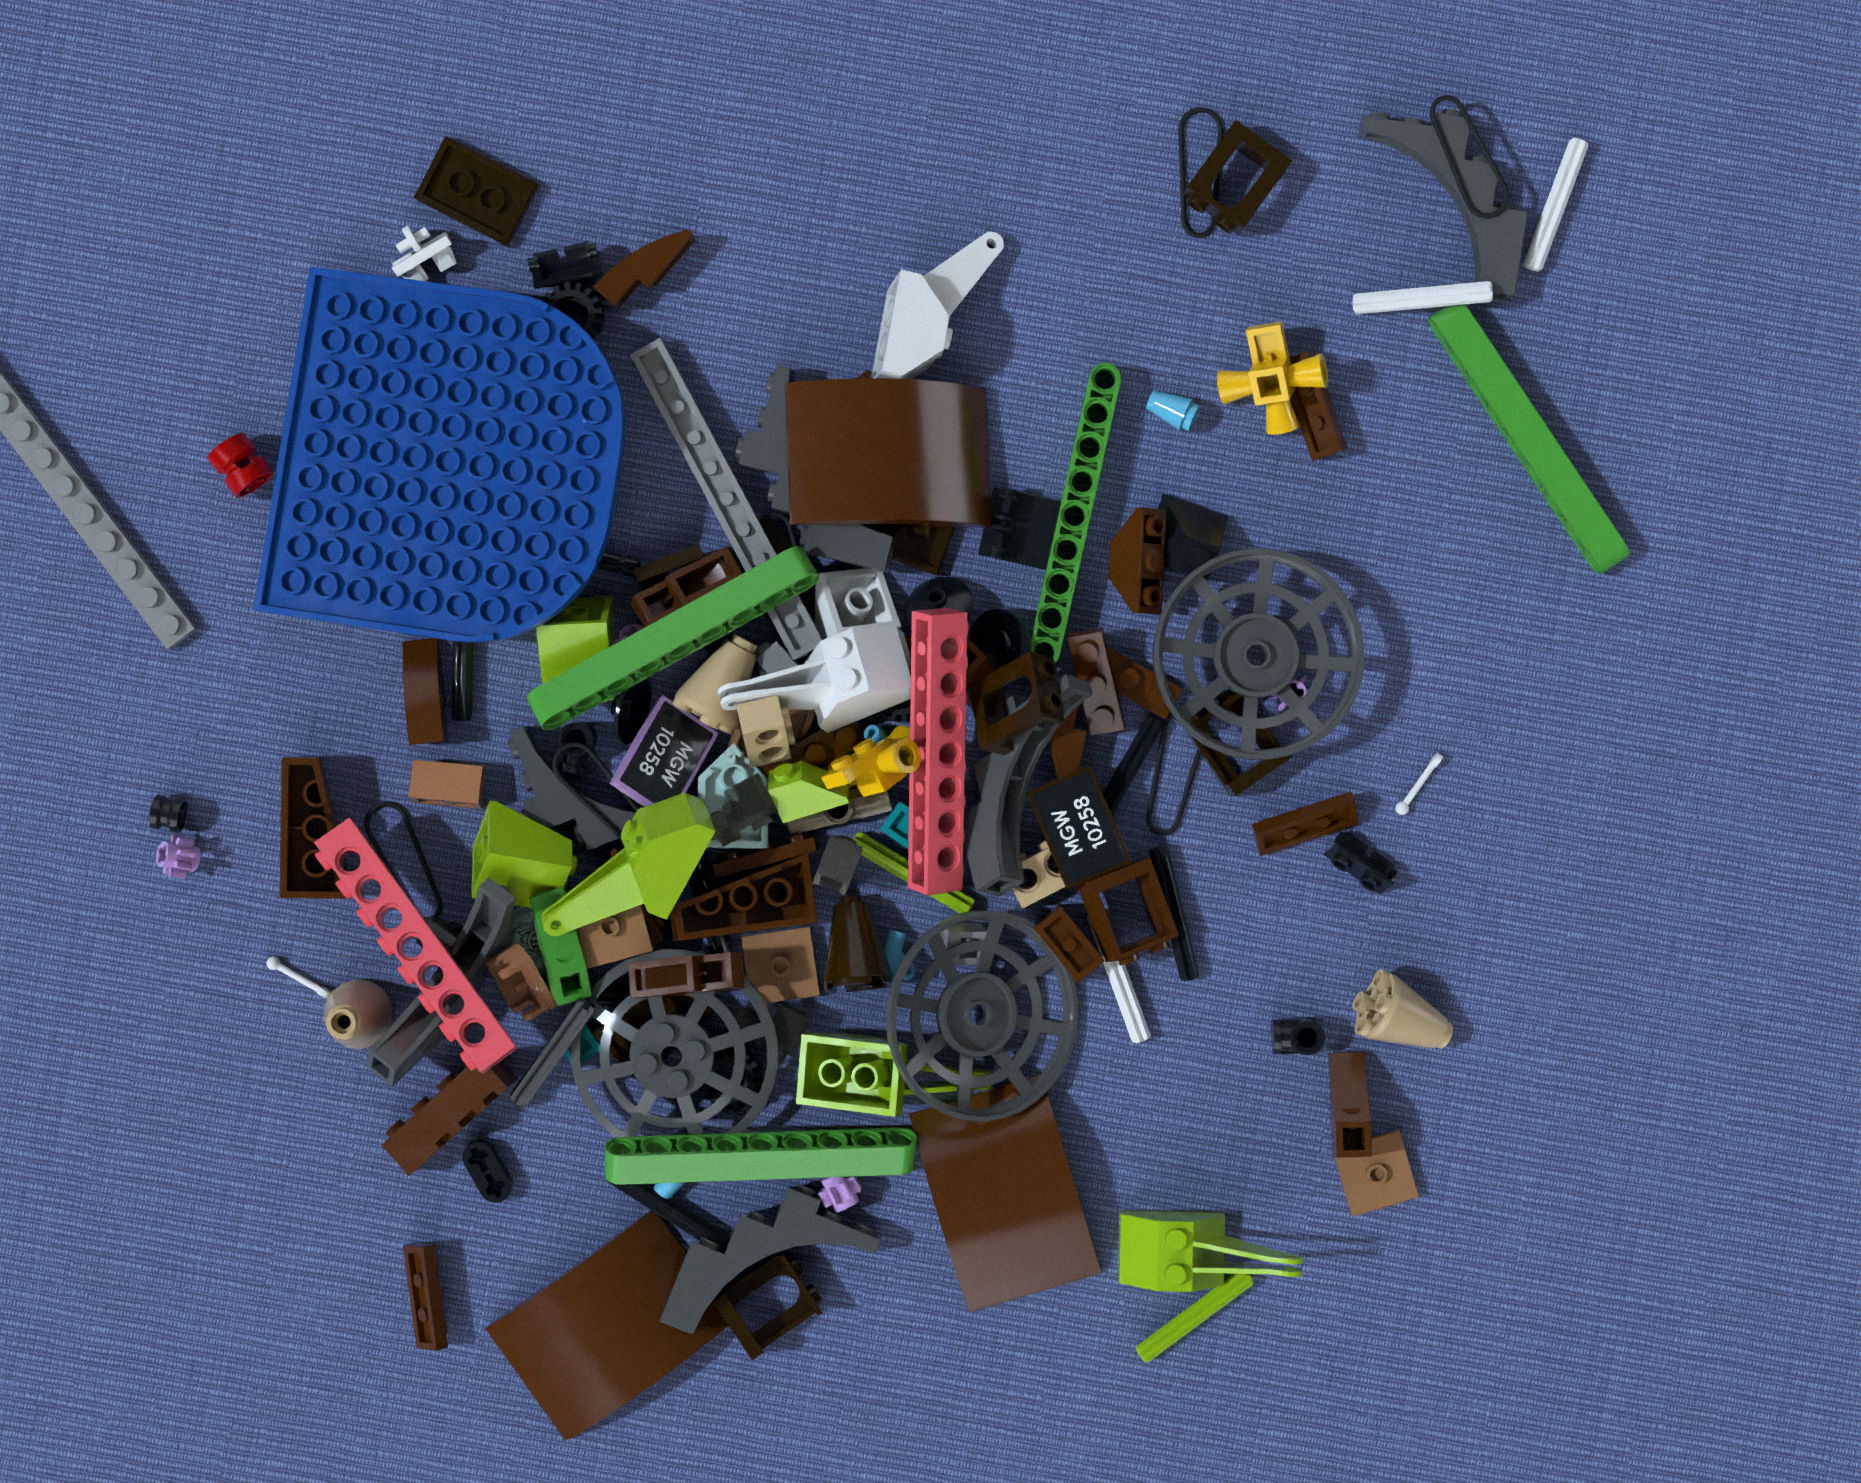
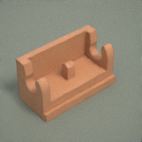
(447, 784)
(520, 982)

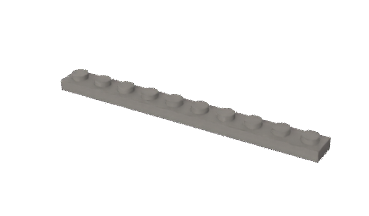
(720, 486)
(91, 519)

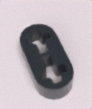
(495, 1167)

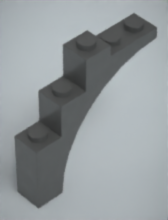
(1494, 240)
(768, 454)
(555, 803)
(995, 822)
(416, 1031)
(795, 1224)

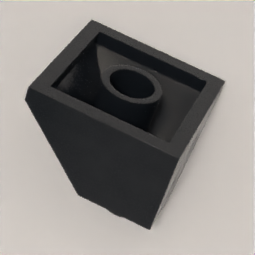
(1191, 535)

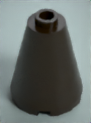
(855, 949)

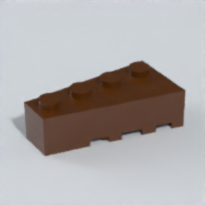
(305, 818)
(759, 902)
(445, 1114)

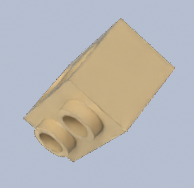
(765, 730)
(1046, 879)

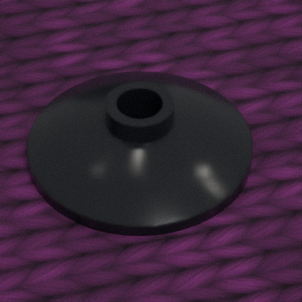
(949, 590)
(989, 636)
(630, 711)

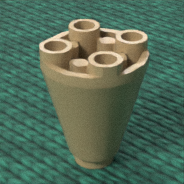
(727, 664)
(368, 1011)
(1399, 1015)

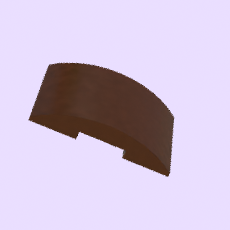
(887, 453)
(1005, 1199)
(598, 1330)

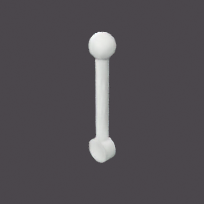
(1402, 807)
(274, 963)

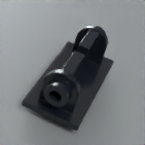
(581, 262)
(1373, 873)

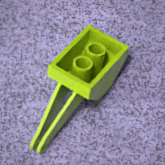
(651, 869)
(858, 1074)
(1187, 1252)

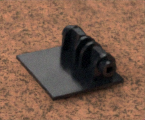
(1020, 528)

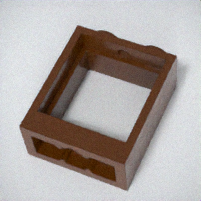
(1154, 902)

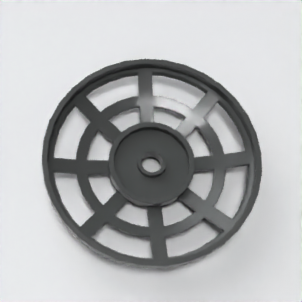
(1280, 651)
(997, 1022)
(697, 1053)

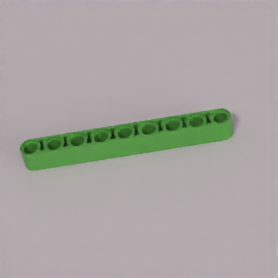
(1529, 437)
(1082, 500)
(672, 638)
(760, 1156)

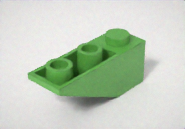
(560, 955)

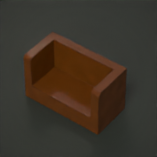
(1068, 943)

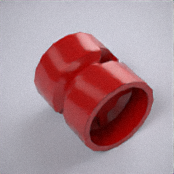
(231, 456)

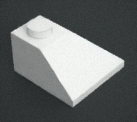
(852, 601)

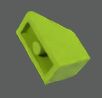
(801, 791)

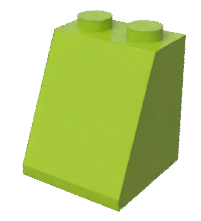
(575, 635)
(520, 855)

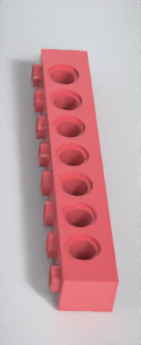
(937, 811)
(347, 840)

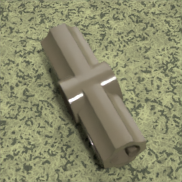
(858, 808)

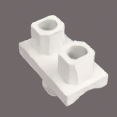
(437, 248)

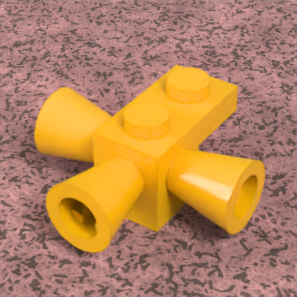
(1272, 377)
(876, 764)

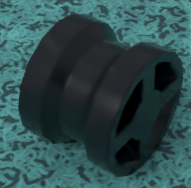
(168, 813)

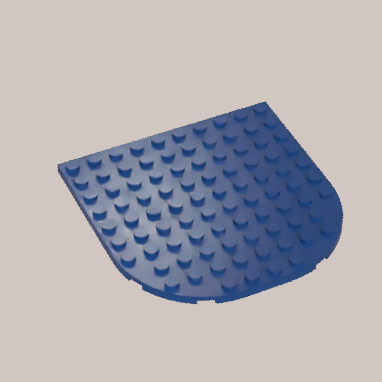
(440, 461)

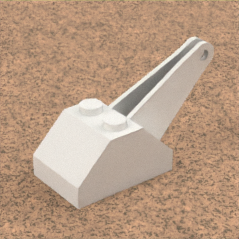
(920, 306)
(840, 680)

